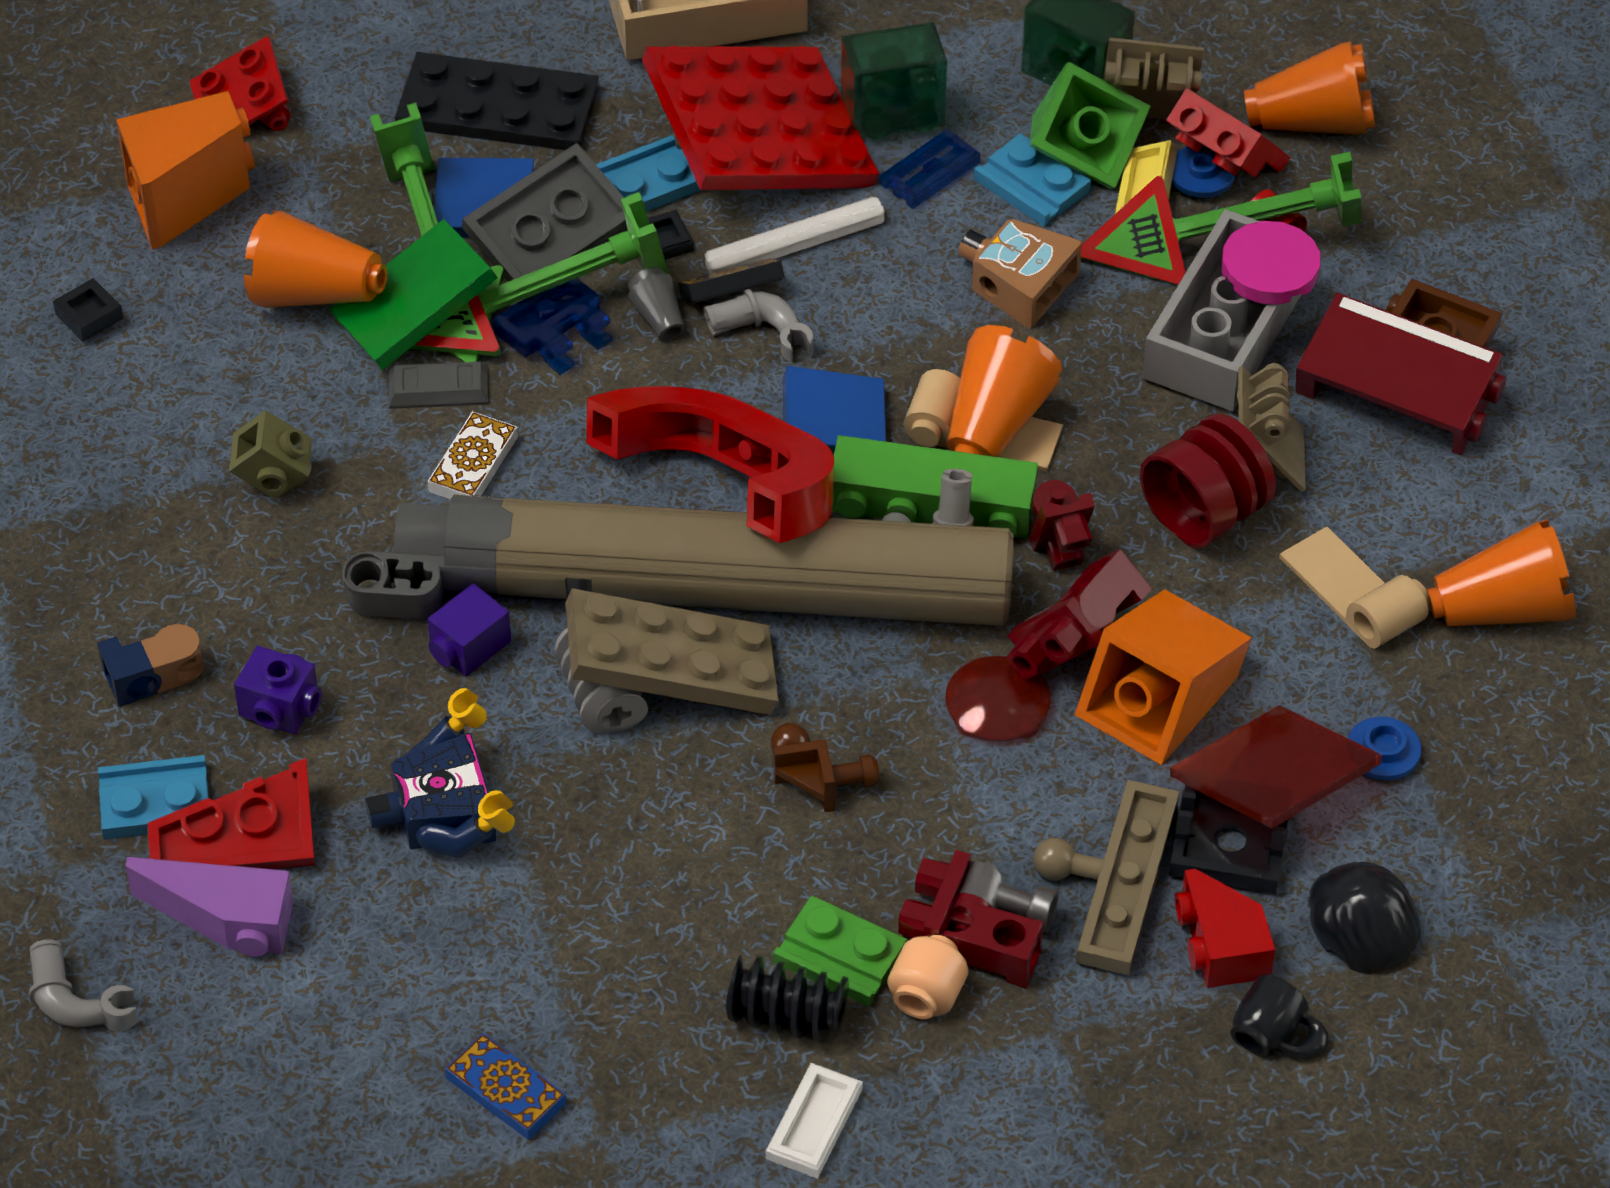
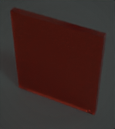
(1275, 766)

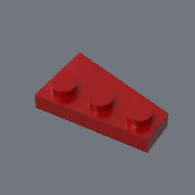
(252, 827)

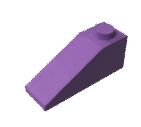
(228, 904)

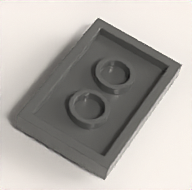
(548, 215)

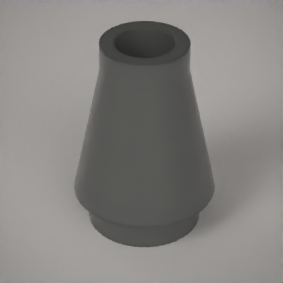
(656, 300)

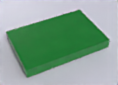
(420, 293)

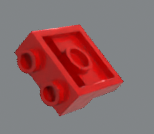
(1232, 141)

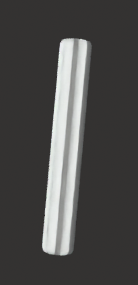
(797, 235)

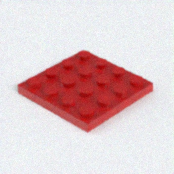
(759, 118)

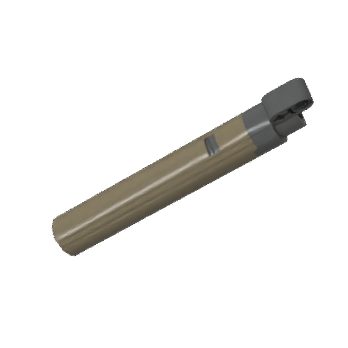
(684, 561)

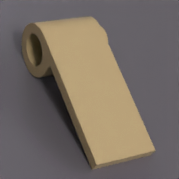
(932, 413)
(1354, 592)

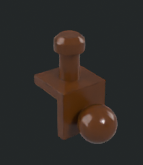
(810, 768)

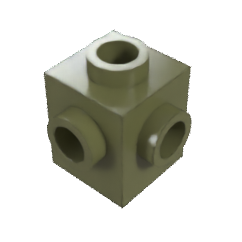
(270, 454)

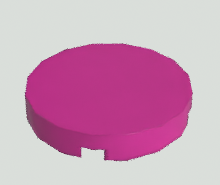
(1270, 262)

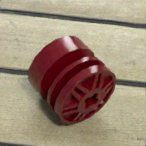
(1207, 480)

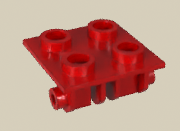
(252, 82)

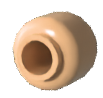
(927, 976)

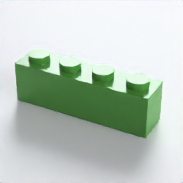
(906, 479)

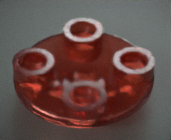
(995, 702)

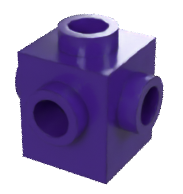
(277, 690)

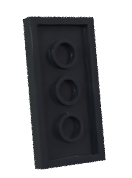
(499, 101)

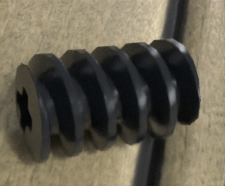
(786, 1000)

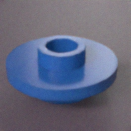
(1198, 175)
(1394, 741)

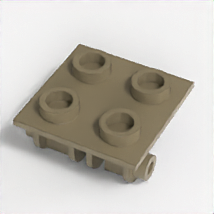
(1153, 72)
(1265, 412)

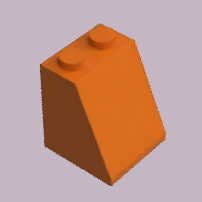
(185, 162)
(1160, 674)

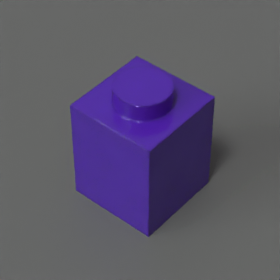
(468, 630)

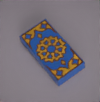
(505, 1086)

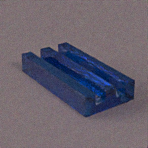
(935, 173)

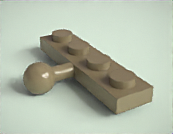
(1124, 875)

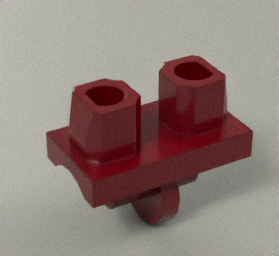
(1061, 523)

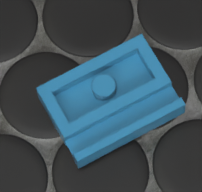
(654, 170)
(1032, 180)
(146, 791)

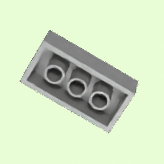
(1211, 328)

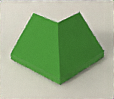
(1088, 125)

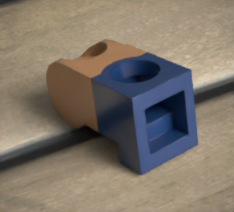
(151, 664)

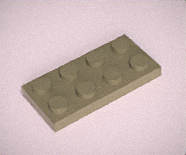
(670, 651)

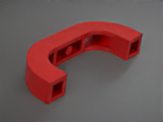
(786, 466)

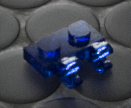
(544, 317)

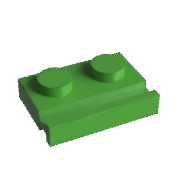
(842, 946)

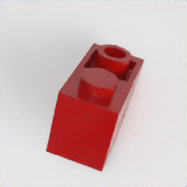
(1226, 929)

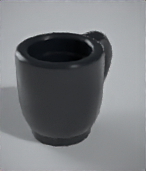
(1270, 1017)

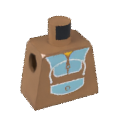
(1022, 268)

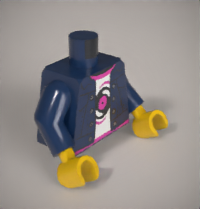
(443, 788)

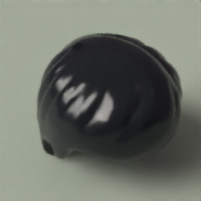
(1364, 916)

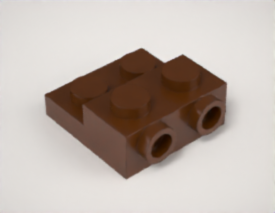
(1446, 312)

